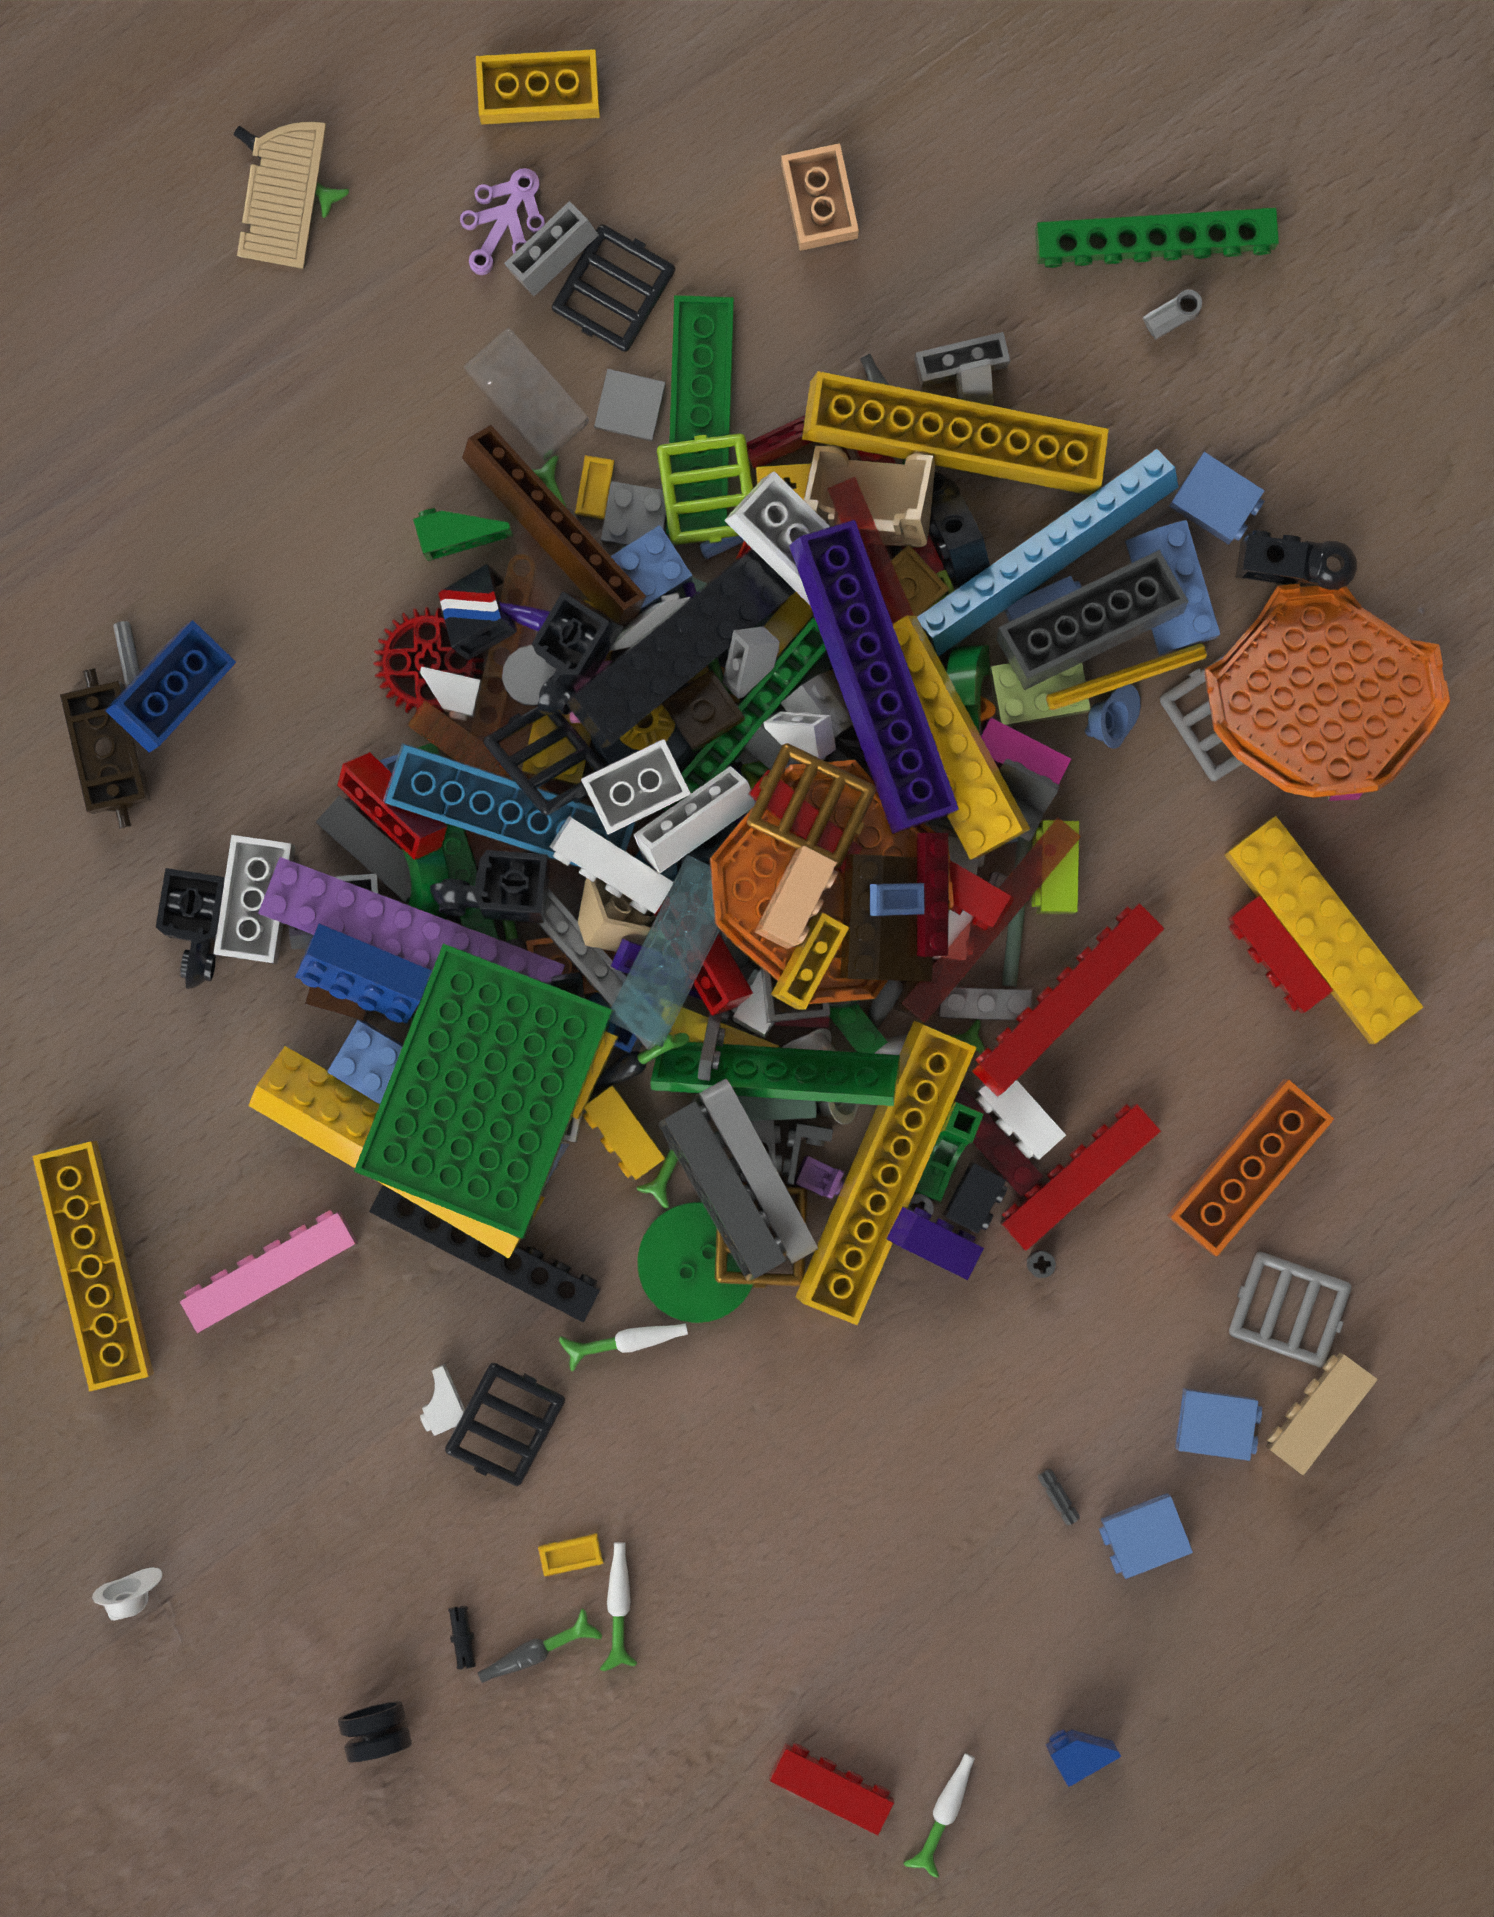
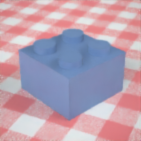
(653, 566)

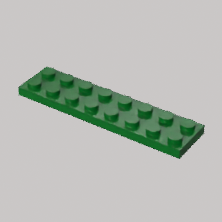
(701, 397)
(783, 1073)

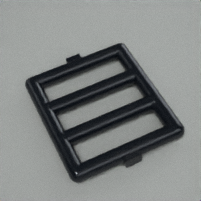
(590, 257)
(530, 785)
(527, 1452)

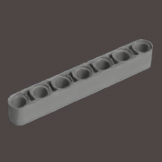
(758, 1170)

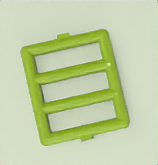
(670, 479)

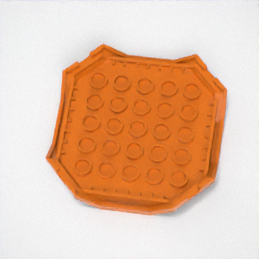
(1325, 694)
(752, 864)

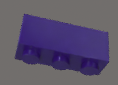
(935, 1241)

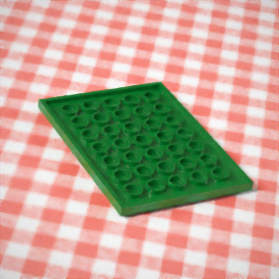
(483, 1091)

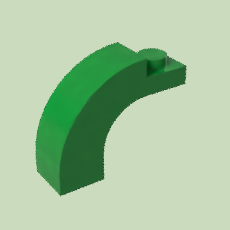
(966, 671)
(424, 873)
(955, 1135)

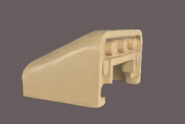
(895, 493)

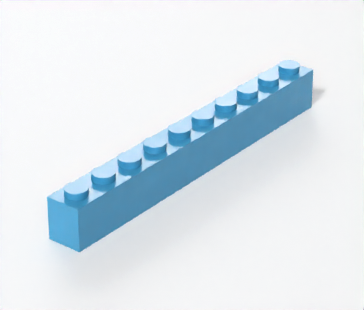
(1048, 551)

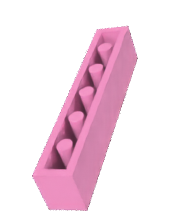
(269, 1271)

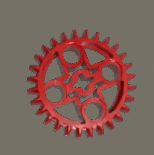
(428, 646)

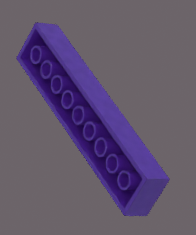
(873, 676)

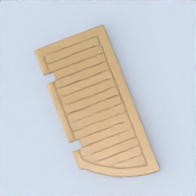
(282, 194)

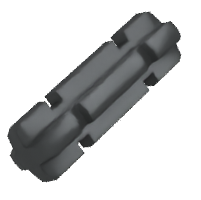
(1058, 1497)

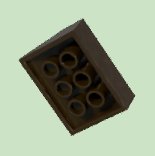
(879, 944)

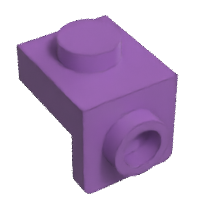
(819, 1178)

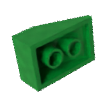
(450, 533)

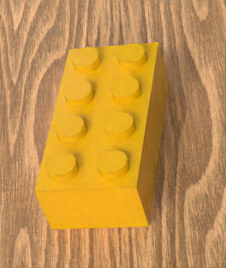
(537, 86)

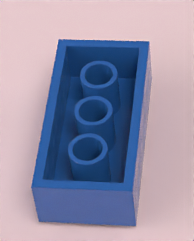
(170, 686)
(363, 974)

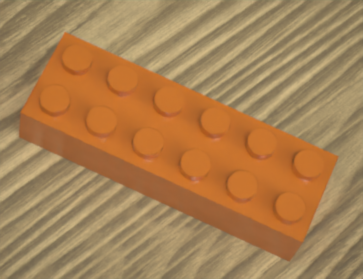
(1250, 1167)

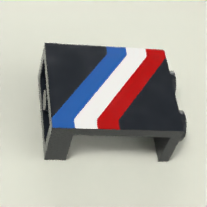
(474, 613)

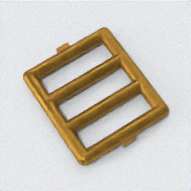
(840, 777)
(794, 1279)

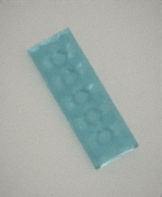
(669, 956)

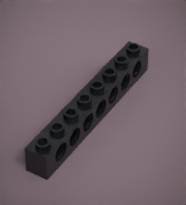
(578, 1306)

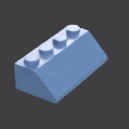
(1198, 620)

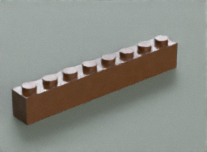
(553, 526)

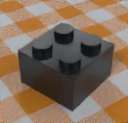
(975, 1198)

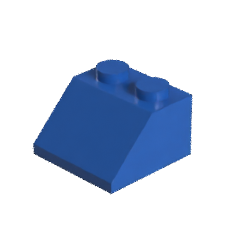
(1080, 1754)

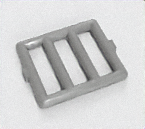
(1183, 724)
(1315, 1280)

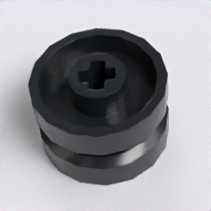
(375, 1731)

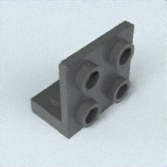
(1030, 791)
(814, 1135)

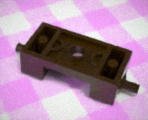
(107, 780)

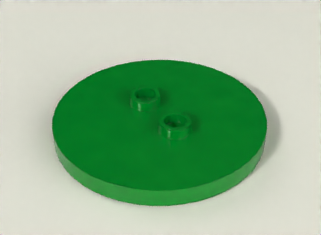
(679, 1267)

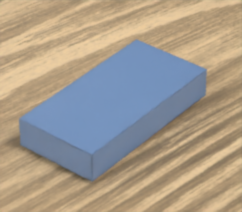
(896, 899)

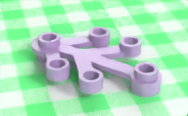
(505, 215)

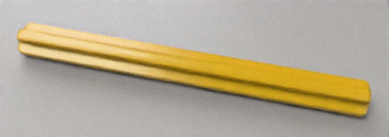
(1126, 676)

